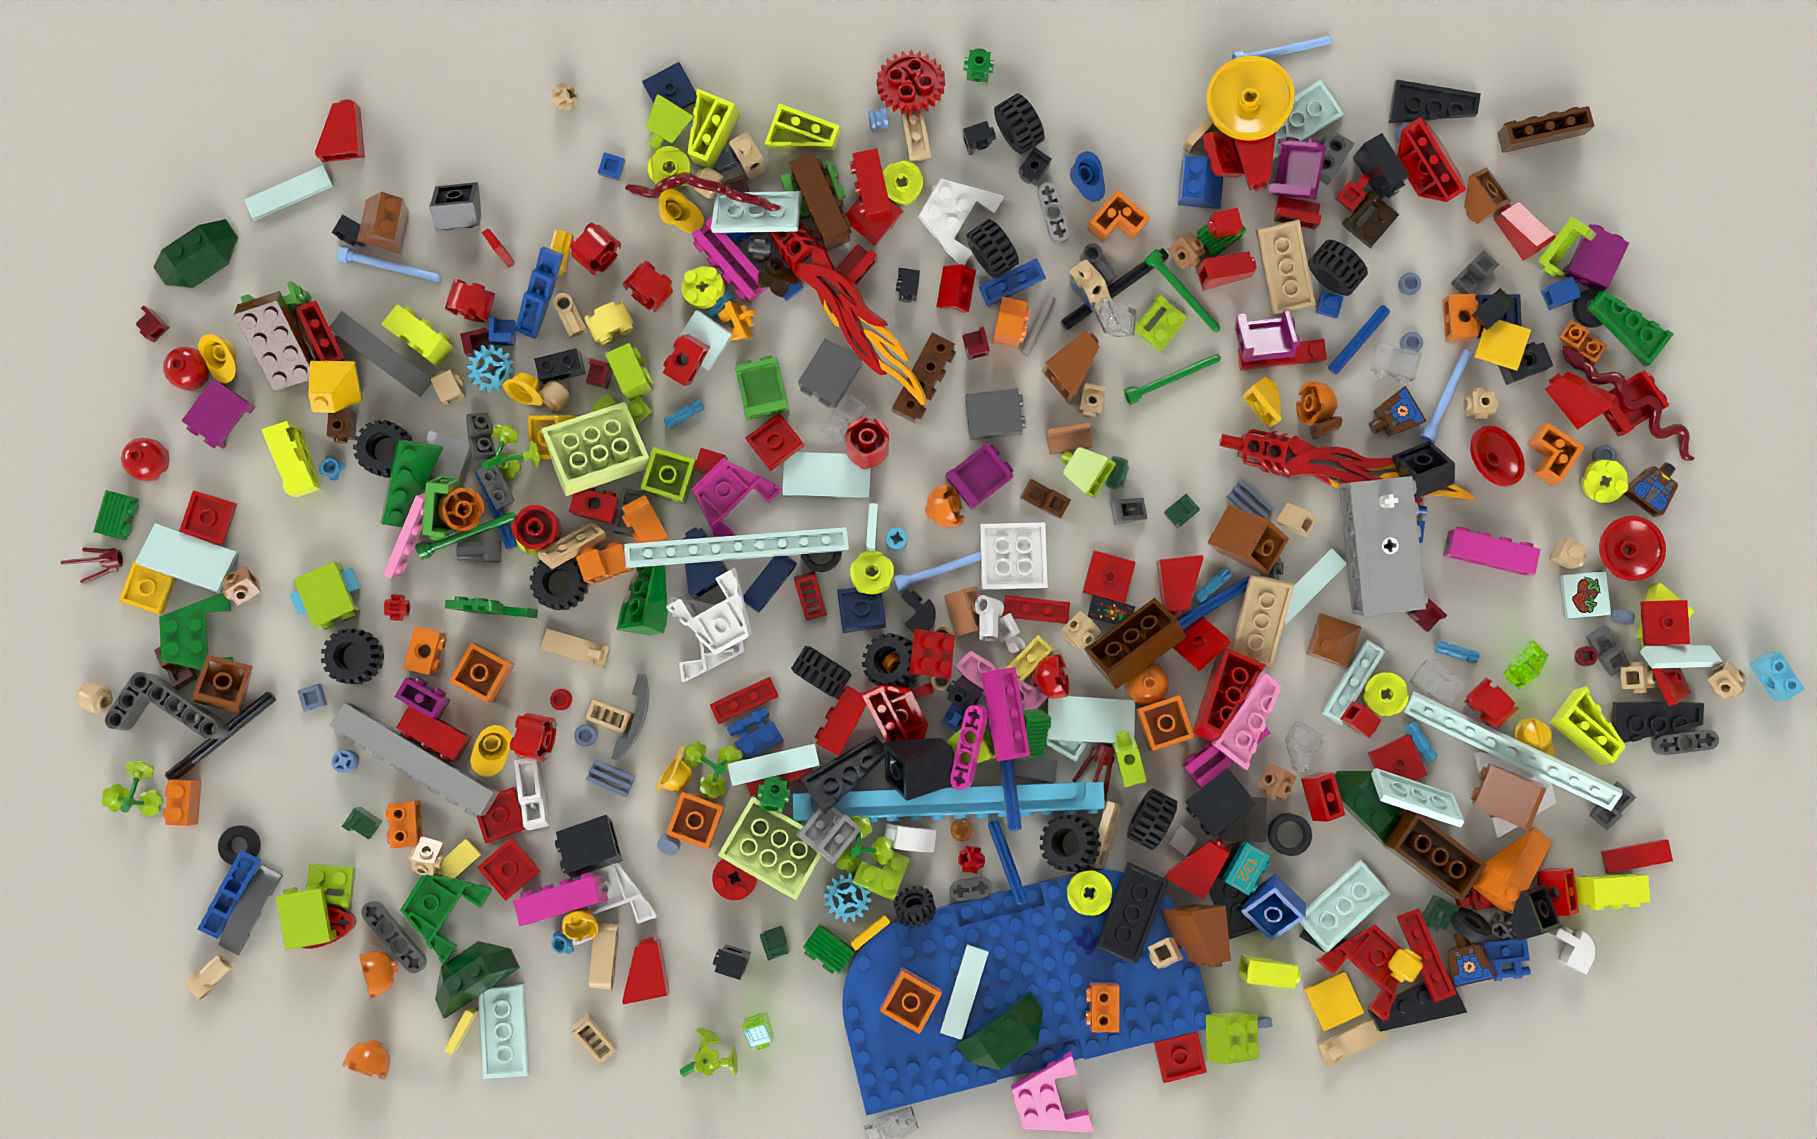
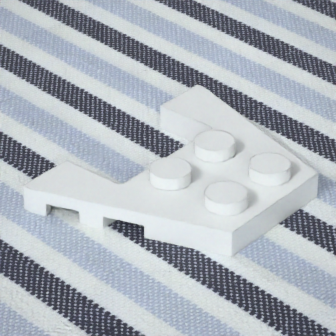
(949, 208)
(721, 624)
(709, 660)
(1502, 826)
(619, 890)

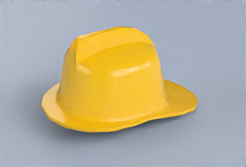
(679, 211)
(219, 357)
(524, 389)
(1535, 734)
(491, 750)
(676, 775)

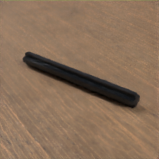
(1114, 289)
(211, 744)

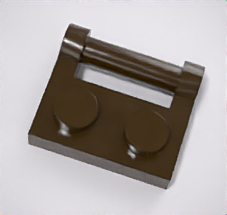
(1377, 222)

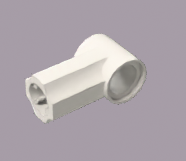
(989, 610)

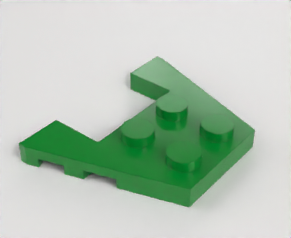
(486, 606)
(185, 632)
(433, 902)

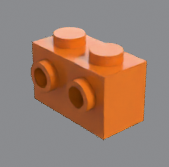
(644, 521)
(182, 802)
(404, 824)
(1103, 1007)

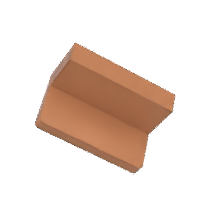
(1069, 438)
(962, 610)

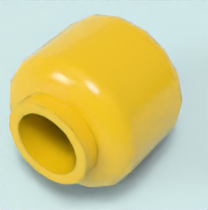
(1405, 965)

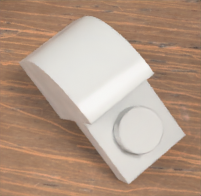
(911, 838)
(1579, 951)

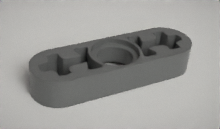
(1693, 747)

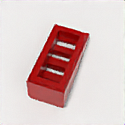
(805, 577)

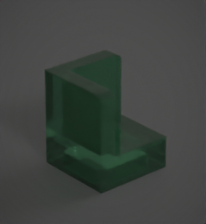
(1181, 511)
(362, 822)
(774, 942)

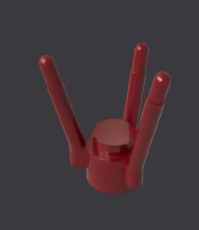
(110, 559)
(1102, 756)

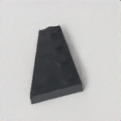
(1430, 102)
(1647, 719)
(839, 776)
(1417, 1006)

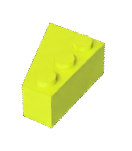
(1587, 728)
(1612, 890)

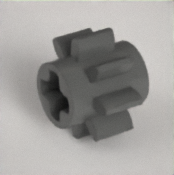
(760, 247)
(1501, 925)

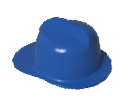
(1088, 176)

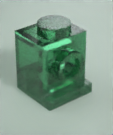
(1432, 910)

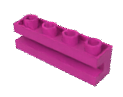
(730, 261)
(1492, 552)
(1006, 714)
(1210, 762)
(559, 900)

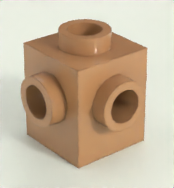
(1187, 251)
(241, 586)
(1276, 782)

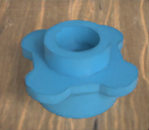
(327, 463)
(558, 945)

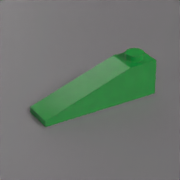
(647, 603)

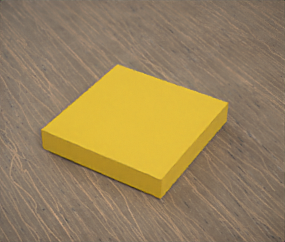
(1503, 344)
(147, 589)
(1333, 1001)

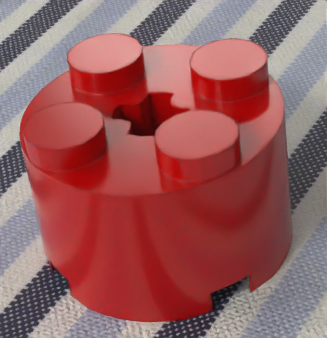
(595, 248)
(648, 286)
(470, 301)
(867, 442)
(526, 522)
(1492, 703)
(533, 736)
(724, 883)

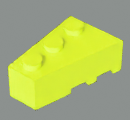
(711, 128)
(801, 131)
(418, 334)
(292, 458)

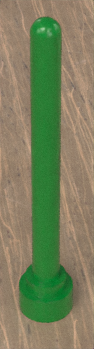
(1155, 260)
(1133, 394)
(426, 549)

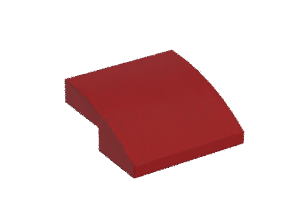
(874, 229)

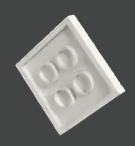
(1013, 556)

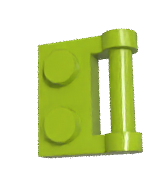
(1166, 326)
(335, 878)

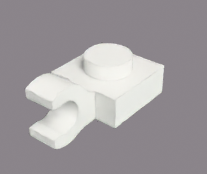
(1007, 632)

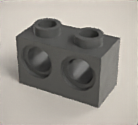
(1332, 158)

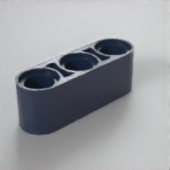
(769, 582)

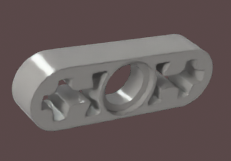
(1043, 199)

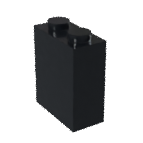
(1383, 166)
(1219, 803)
(588, 846)

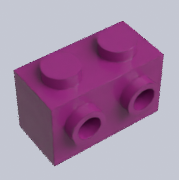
(422, 698)

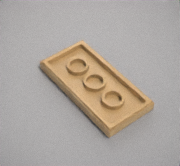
(1285, 267)
(1262, 618)

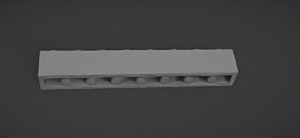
(412, 758)

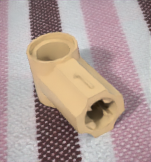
(569, 316)
(204, 980)

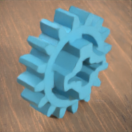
(500, 365)
(838, 891)

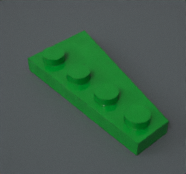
(1635, 332)
(408, 477)

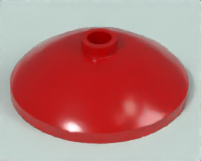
(1497, 456)
(1644, 545)

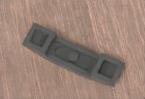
(624, 744)
(248, 908)

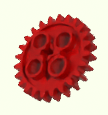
(926, 73)

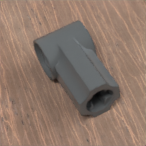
(1099, 263)
(485, 550)

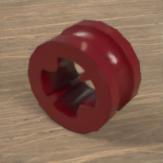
(1593, 656)

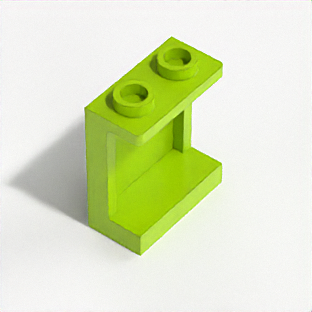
(1561, 245)
(326, 596)
(304, 917)

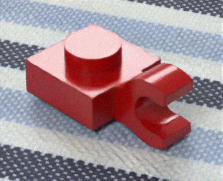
(1353, 193)
(1476, 900)

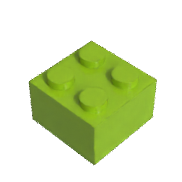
(629, 372)
(669, 475)
(1232, 1037)

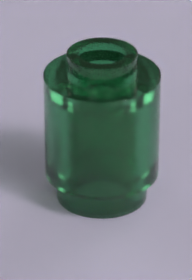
(1118, 474)

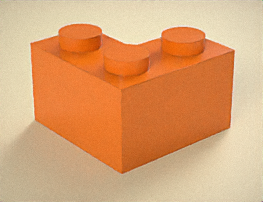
(1118, 213)
(1010, 322)
(1559, 453)
(602, 565)

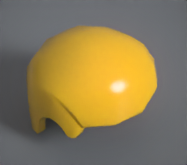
(580, 924)

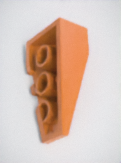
(1512, 870)

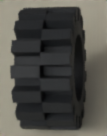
(918, 915)

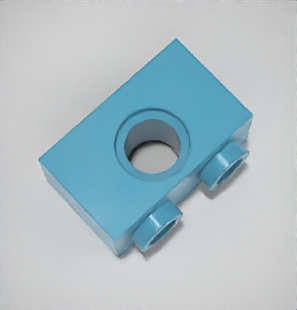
(1777, 676)

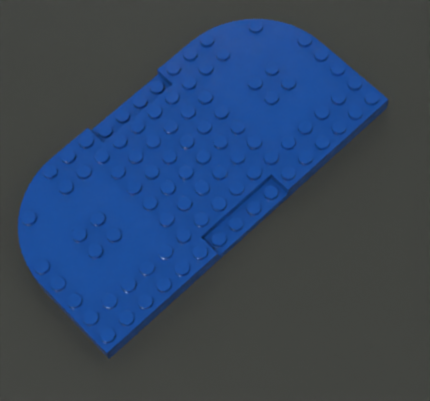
(1028, 951)

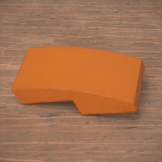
(1578, 338)

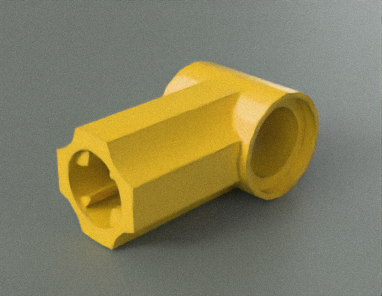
(560, 243)

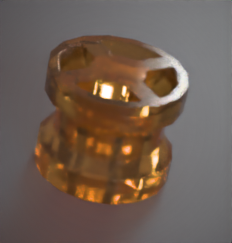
(958, 828)

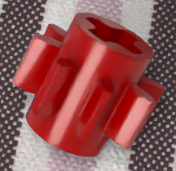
(397, 607)
(971, 859)

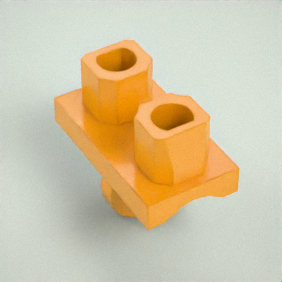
(741, 319)

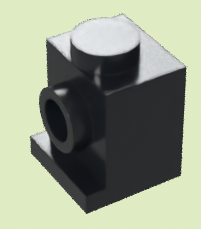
(978, 136)
(1040, 160)
(348, 231)
(908, 284)
(964, 693)

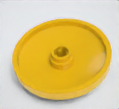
(1250, 97)

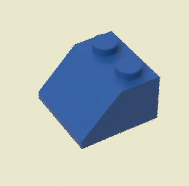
(1199, 184)
(1274, 908)

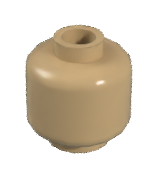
(710, 174)
(554, 395)
(94, 697)

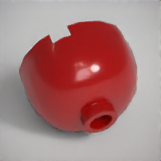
(185, 368)
(145, 459)
(1051, 677)

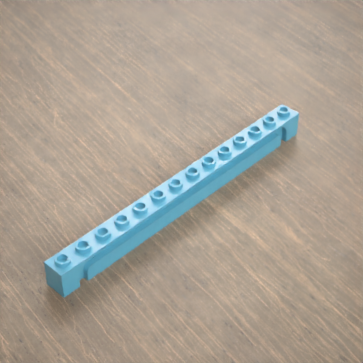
(972, 800)

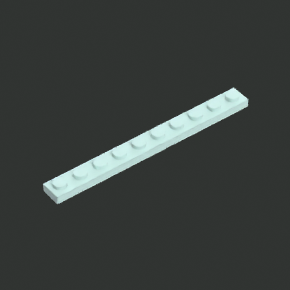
(735, 547)
(1513, 751)

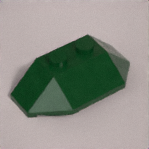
(197, 254)
(1363, 803)
(472, 974)
(1004, 1035)

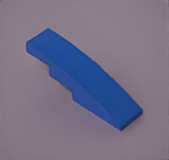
(539, 292)
(229, 894)

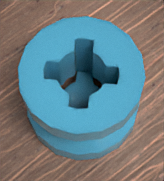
(896, 543)

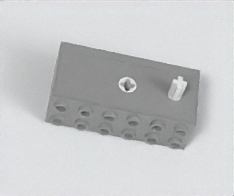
(1383, 546)

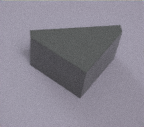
(1128, 510)

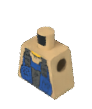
(746, 155)
(1084, 279)

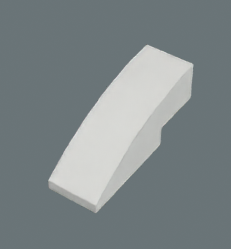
(531, 794)

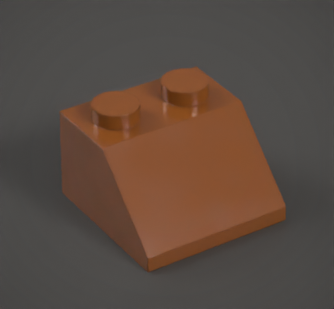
(223, 684)

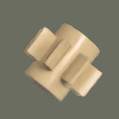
(565, 96)

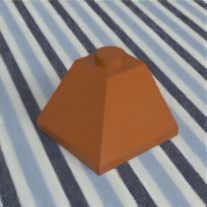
(1484, 196)
(1333, 640)

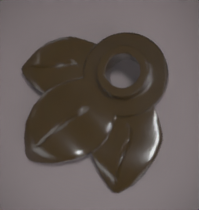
(776, 277)

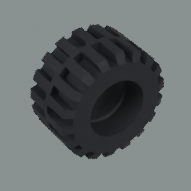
(1019, 123)
(992, 248)
(1338, 267)
(368, 440)
(558, 602)
(879, 650)
(334, 656)
(821, 671)
(1152, 819)
(1054, 838)

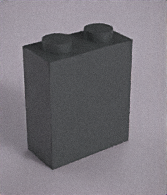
(829, 374)
(994, 414)

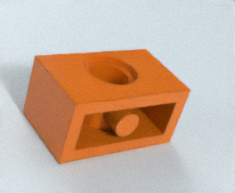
(1455, 328)
(415, 659)

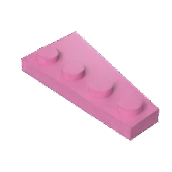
(407, 539)
(973, 666)
(1245, 727)

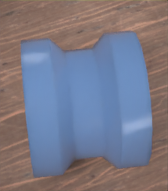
(878, 119)
(339, 761)

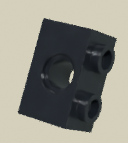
(1537, 361)
(560, 365)
(731, 961)

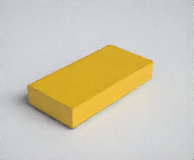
(870, 931)

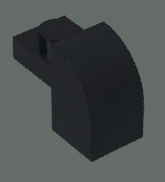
(925, 613)

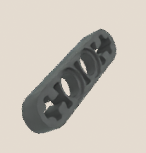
(391, 939)

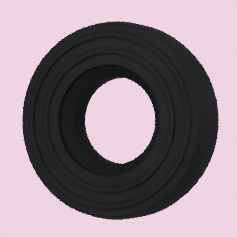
(1579, 308)
(225, 840)
(1471, 925)

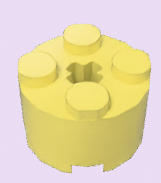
(610, 322)

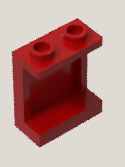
(1624, 420)

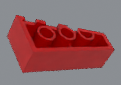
(1226, 689)

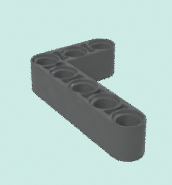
(380, 354)
(169, 702)

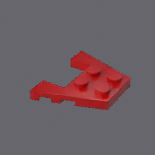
(1371, 954)

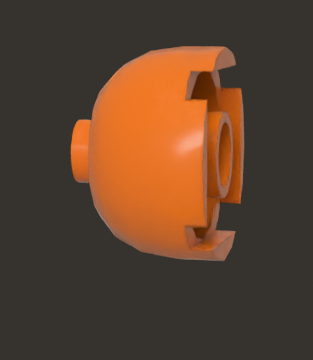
(1317, 402)
(944, 506)
(461, 509)
(1148, 685)
(377, 972)
(368, 1059)

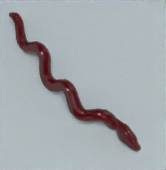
(688, 178)
(1578, 362)

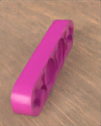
(966, 746)

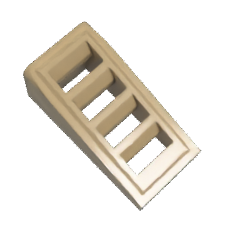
(624, 717)
(581, 1037)

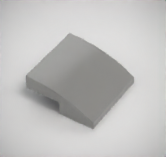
(453, 456)
(829, 833)

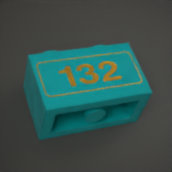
(1246, 868)

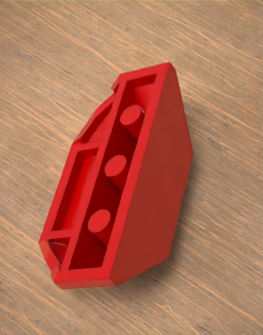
(1428, 163)
(896, 712)

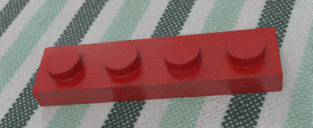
(1308, 352)
(1422, 944)

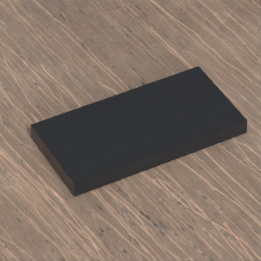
(1226, 895)
(1131, 913)

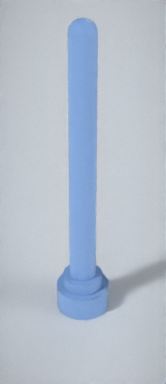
(1291, 48)
(347, 254)
(1430, 431)
(904, 582)

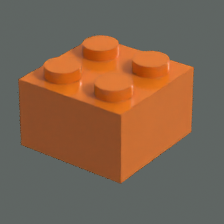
(482, 672)
(1164, 723)
(695, 819)
(910, 1000)

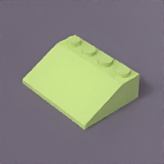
(595, 448)
(770, 849)

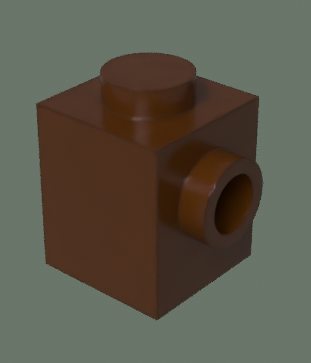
(342, 426)

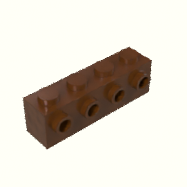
(1545, 129)
(928, 370)

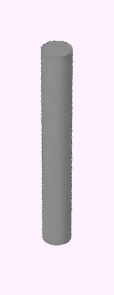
(1038, 325)

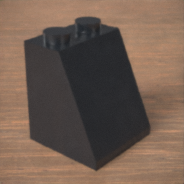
(918, 766)

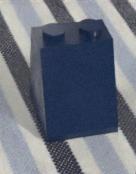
(702, 574)

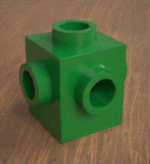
(978, 65)
(773, 794)

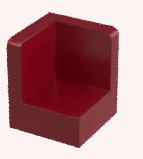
(151, 325)
(473, 340)
(976, 344)
(599, 373)
(1428, 617)

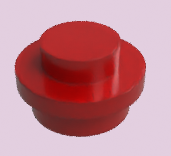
(561, 699)

